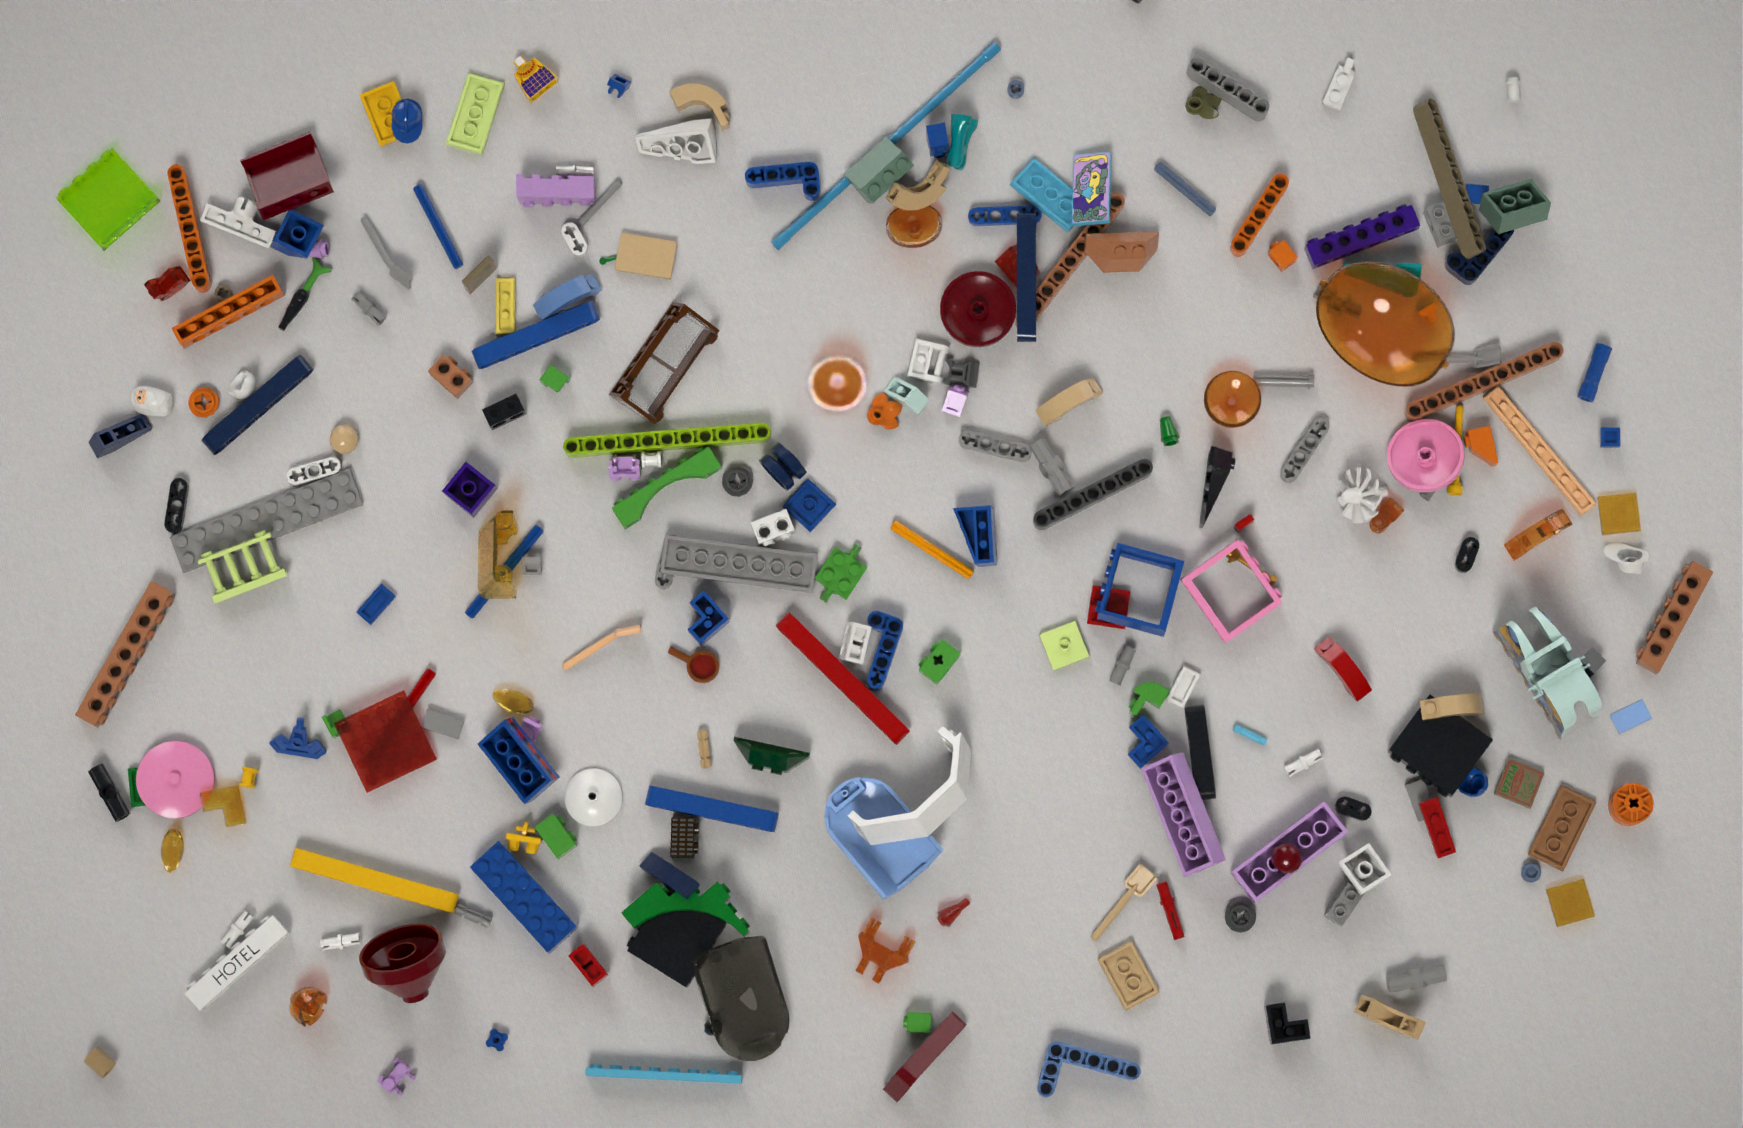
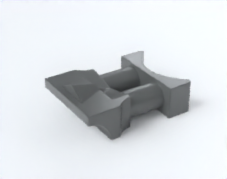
(969, 375)

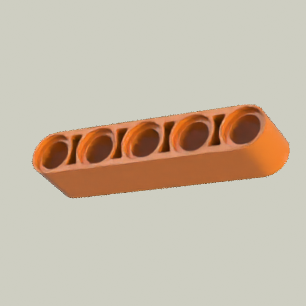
(1262, 206)

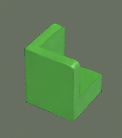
(554, 378)
(330, 720)

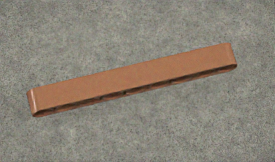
(1076, 255)
(1491, 375)

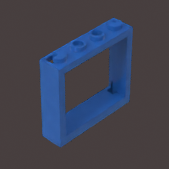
(1149, 558)

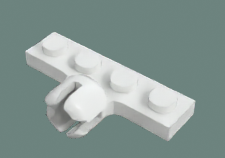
(240, 222)

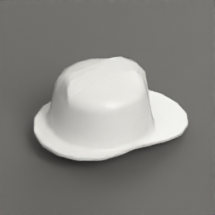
(1627, 557)

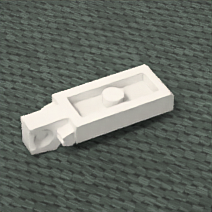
(1339, 86)

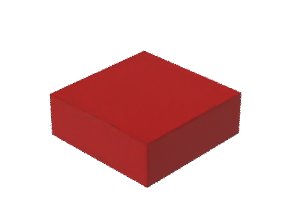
(1245, 522)

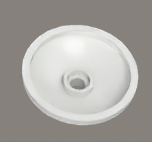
(603, 807)

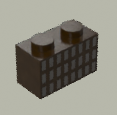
(683, 837)

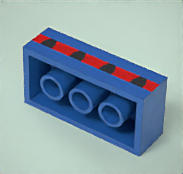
(518, 760)

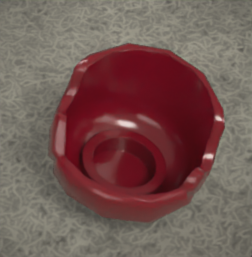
(1286, 858)

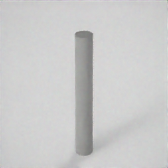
(600, 202)

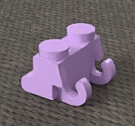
(624, 467)
(396, 1076)

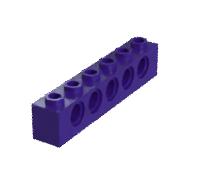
(1319, 258)

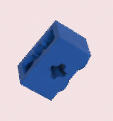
(937, 140)

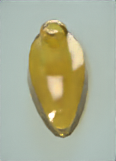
(513, 701)
(172, 850)

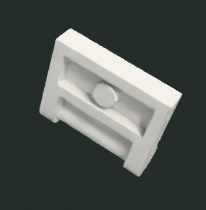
(921, 361)

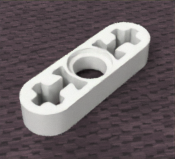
(301, 480)

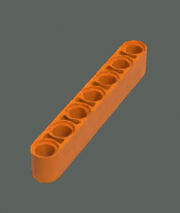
(185, 220)

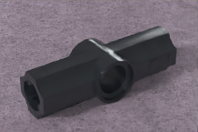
(114, 803)

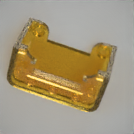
(493, 579)

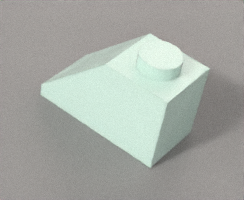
(906, 395)

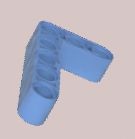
(1082, 1062)

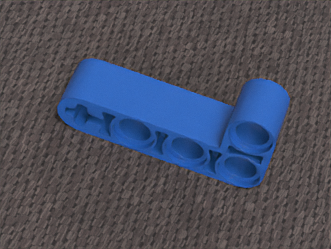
(782, 179)
(881, 652)

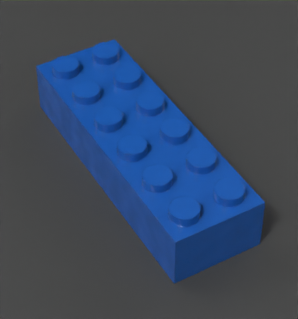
(523, 897)

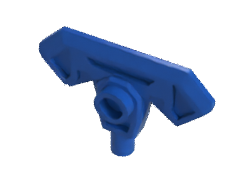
(298, 743)

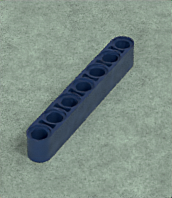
(1026, 277)
(257, 405)

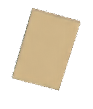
(645, 256)
(1128, 975)

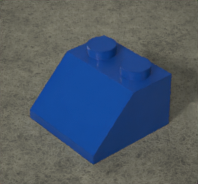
(296, 235)

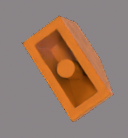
(1481, 444)

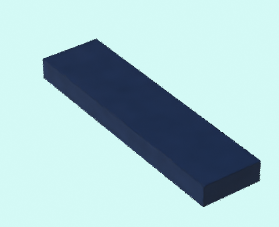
(669, 875)

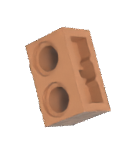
(447, 379)

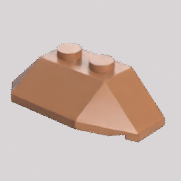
(1121, 250)

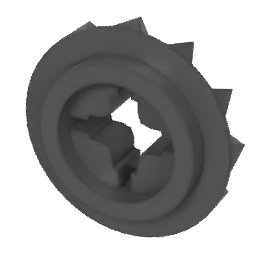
(730, 475)
(1249, 915)

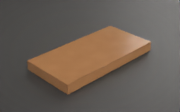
(1561, 828)

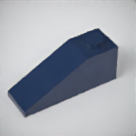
(118, 435)

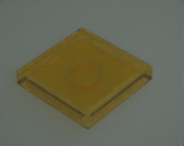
(1619, 514)
(1570, 903)

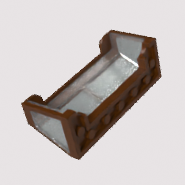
(663, 361)

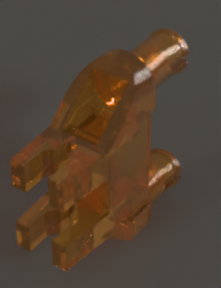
(879, 954)

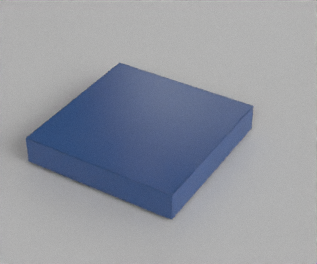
(809, 505)

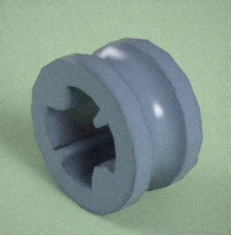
(1017, 95)

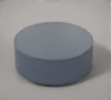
(1530, 872)

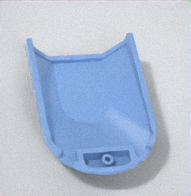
(884, 865)

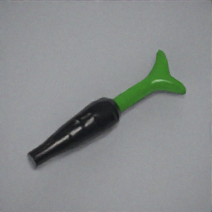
(301, 295)

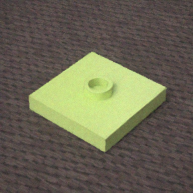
(1064, 645)

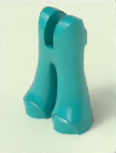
(961, 132)

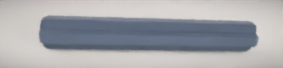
(1185, 189)

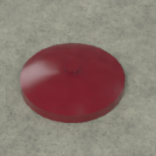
(978, 309)

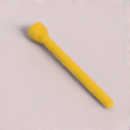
(1455, 487)

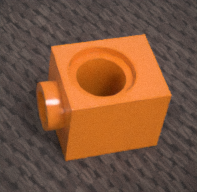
(1282, 255)

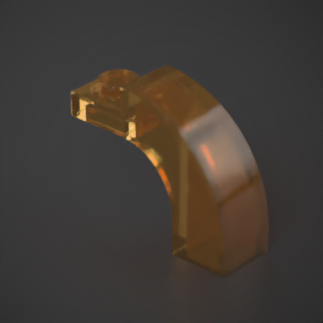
(1537, 534)

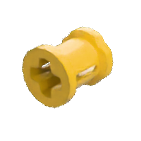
(248, 777)

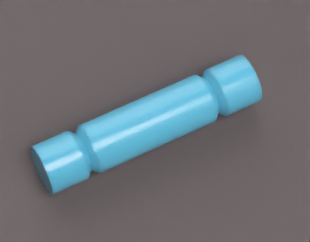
(1249, 734)

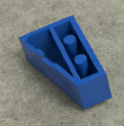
(979, 531)

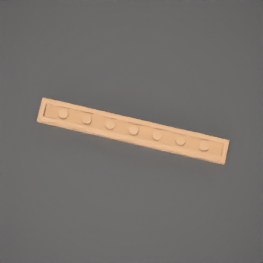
(1539, 451)

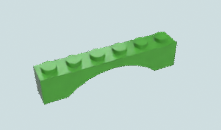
(699, 466)

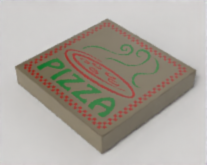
(479, 274)
(1519, 783)

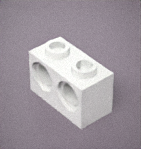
(770, 522)
(854, 642)

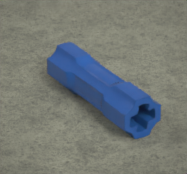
(1598, 361)

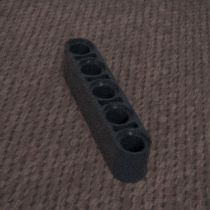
(1200, 751)

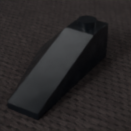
(1217, 471)

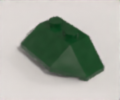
(770, 756)

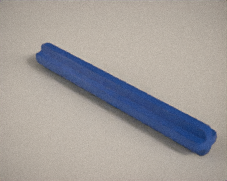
(438, 226)

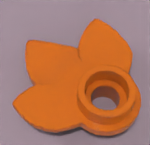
(886, 410)

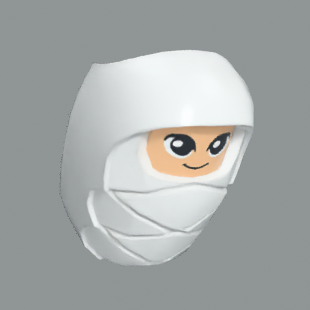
(152, 401)

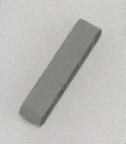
(1231, 97)

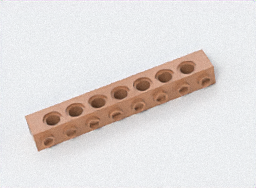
(124, 643)

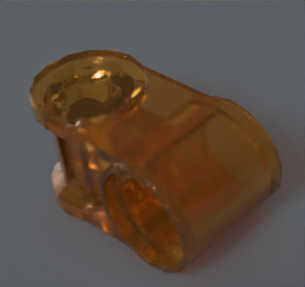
(1387, 514)

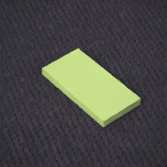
(475, 113)

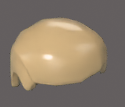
(344, 439)

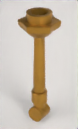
(1235, 555)

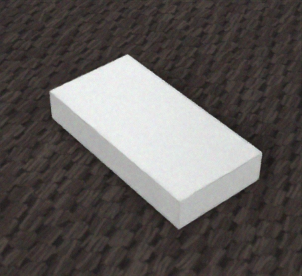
(1183, 687)

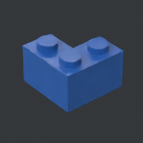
(711, 619)

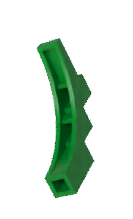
(657, 902)

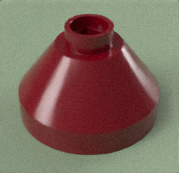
(404, 960)

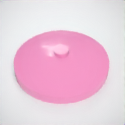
(1425, 455)
(173, 778)

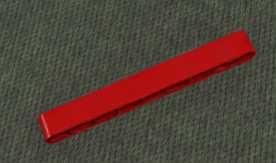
(842, 678)

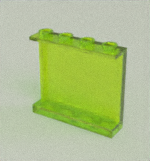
(107, 199)

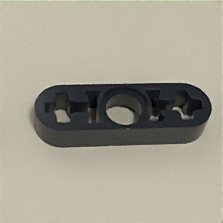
(173, 491)

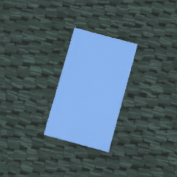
(1630, 716)

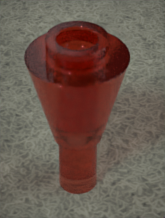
(948, 915)

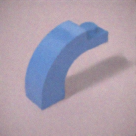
(566, 294)

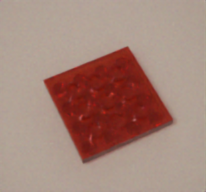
(385, 741)

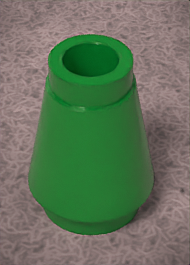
(1169, 434)

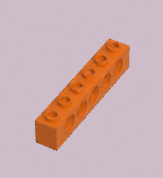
(228, 311)

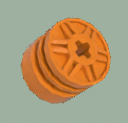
(1620, 801)

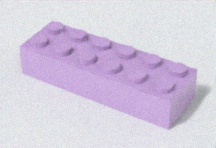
(1183, 814)
(1310, 835)

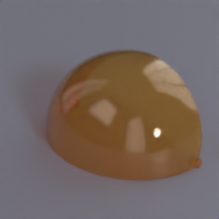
(1385, 323)

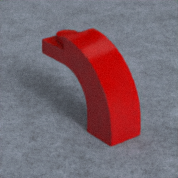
(1344, 668)

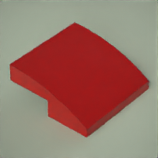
(1117, 603)

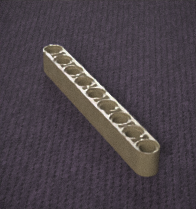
(1449, 178)

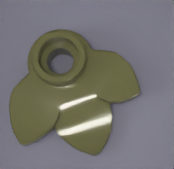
(1206, 104)

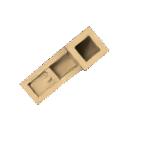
(699, 94)
(923, 194)
(1068, 400)
(1452, 705)
(1389, 1017)

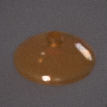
(914, 227)
(1233, 386)
(837, 394)

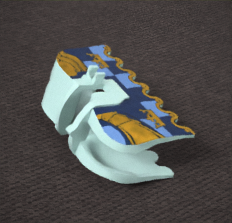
(1555, 678)

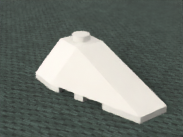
(686, 141)

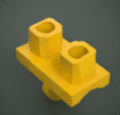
(532, 842)

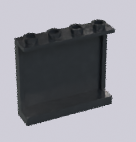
(1440, 750)
(676, 940)

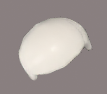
(242, 385)

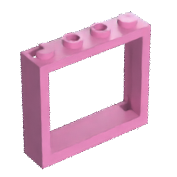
(1204, 606)

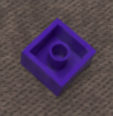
(469, 489)

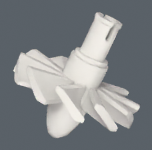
(1360, 500)

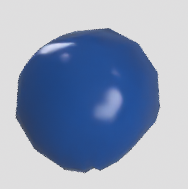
(1475, 783)

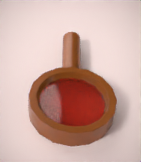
(701, 665)

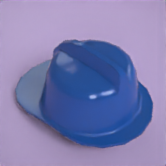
(407, 120)

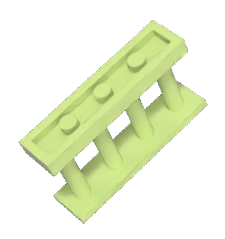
(240, 586)

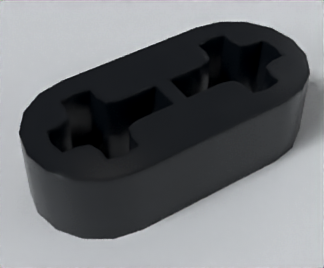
(1471, 556)
(1354, 804)

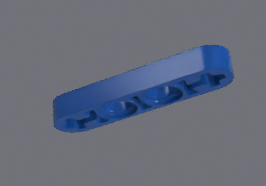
(1004, 211)

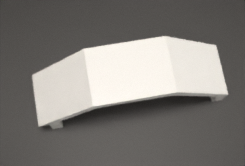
(933, 811)

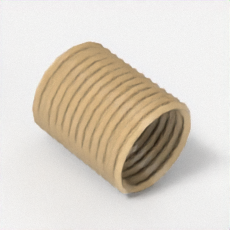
(99, 1062)

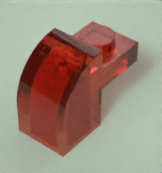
(168, 284)

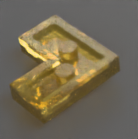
(228, 800)

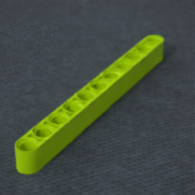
(658, 436)

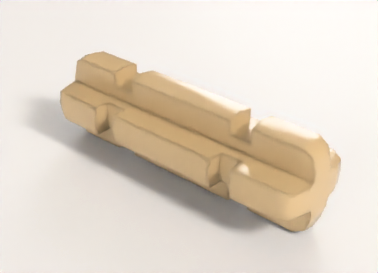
(704, 750)

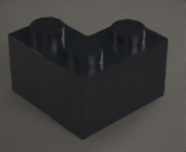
(1280, 1029)

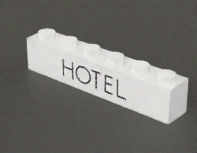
(236, 963)

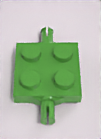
(840, 573)

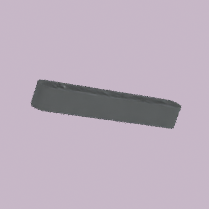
(1087, 502)

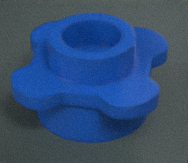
(492, 1043)

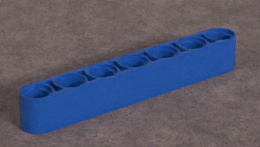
(535, 335)
(711, 809)

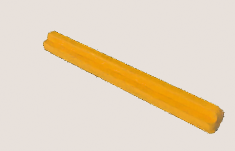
(932, 550)

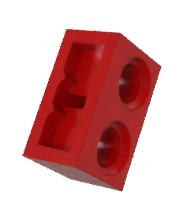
(588, 965)

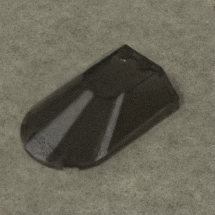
(743, 997)

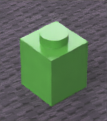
(917, 1022)

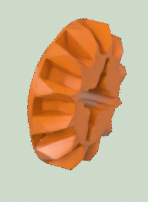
(197, 396)

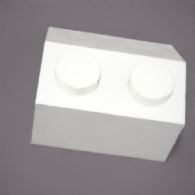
(1365, 869)

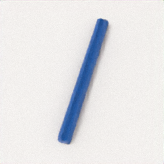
(511, 562)

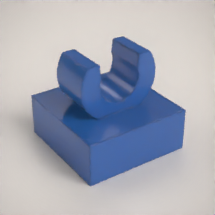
(618, 83)
(1609, 437)

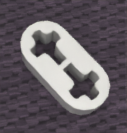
(578, 237)

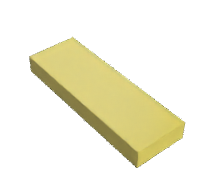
(505, 306)

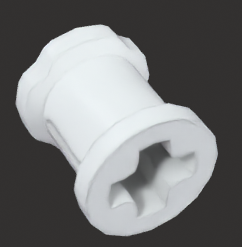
(651, 459)

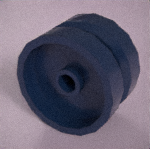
(780, 468)

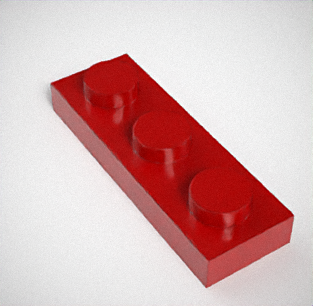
(1437, 827)

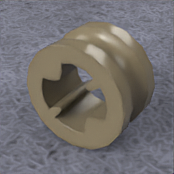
(218, 290)

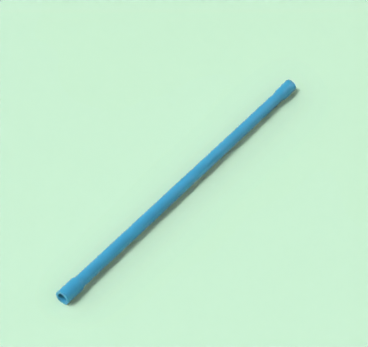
(985, 56)

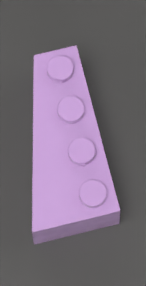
(555, 190)

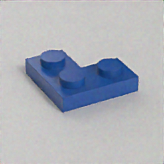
(1151, 742)

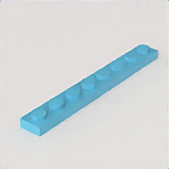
(672, 1074)

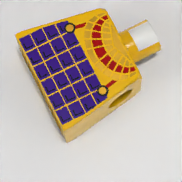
(533, 78)

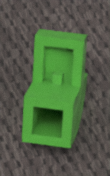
(1148, 692)

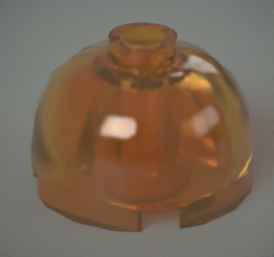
(306, 1005)

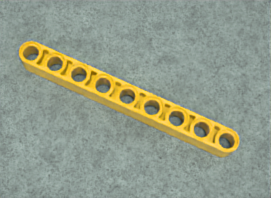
(374, 880)

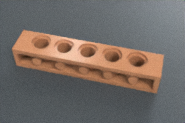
(1701, 576)

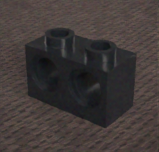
(504, 411)

